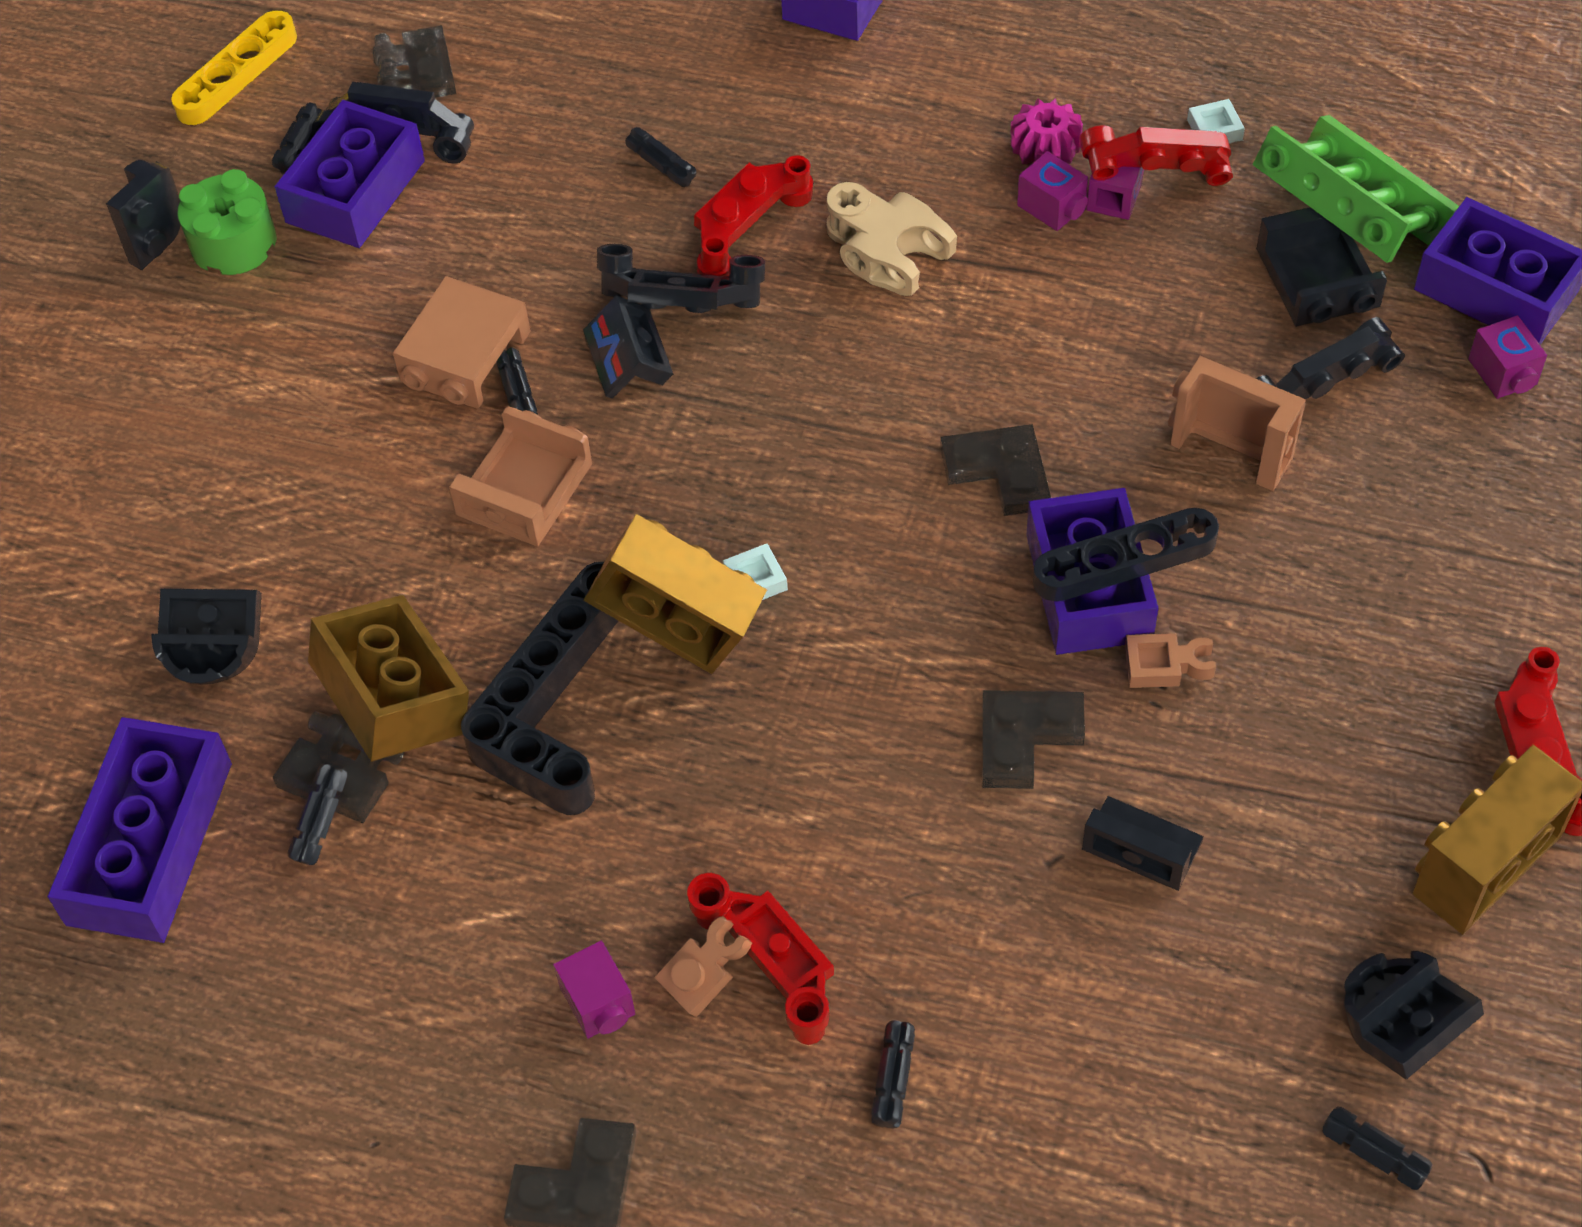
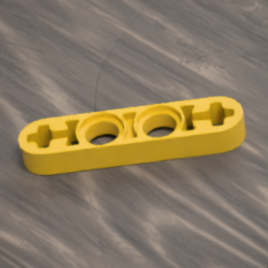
(200, 98)

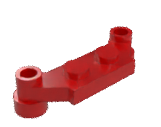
(1158, 149)
(743, 203)
(1532, 719)
(777, 948)

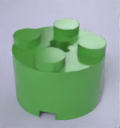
(226, 222)

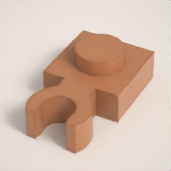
(1160, 661)
(698, 972)

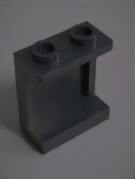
(1317, 267)

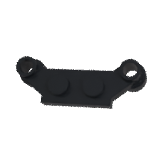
(416, 106)
(693, 291)
(1347, 358)

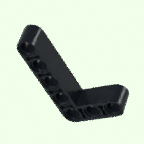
(540, 687)

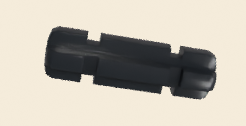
(296, 137)
(660, 157)
(515, 381)
(317, 814)
(893, 1074)
(1377, 1147)

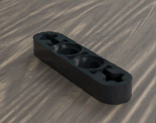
(1129, 560)

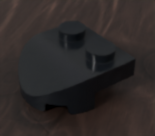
(146, 212)
(207, 633)
(1406, 1010)

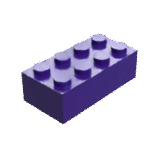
(141, 830)

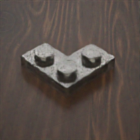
(999, 454)
(1018, 722)
(584, 1195)

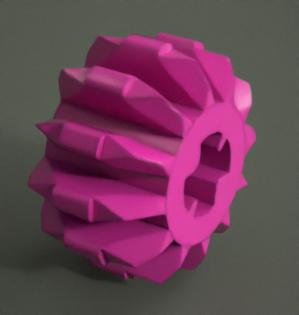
(1046, 129)

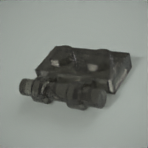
(424, 54)
(364, 781)

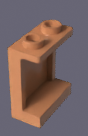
(459, 340)
(1239, 415)
(524, 477)

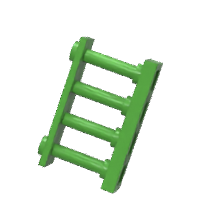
(1355, 186)

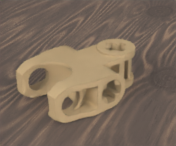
(881, 232)

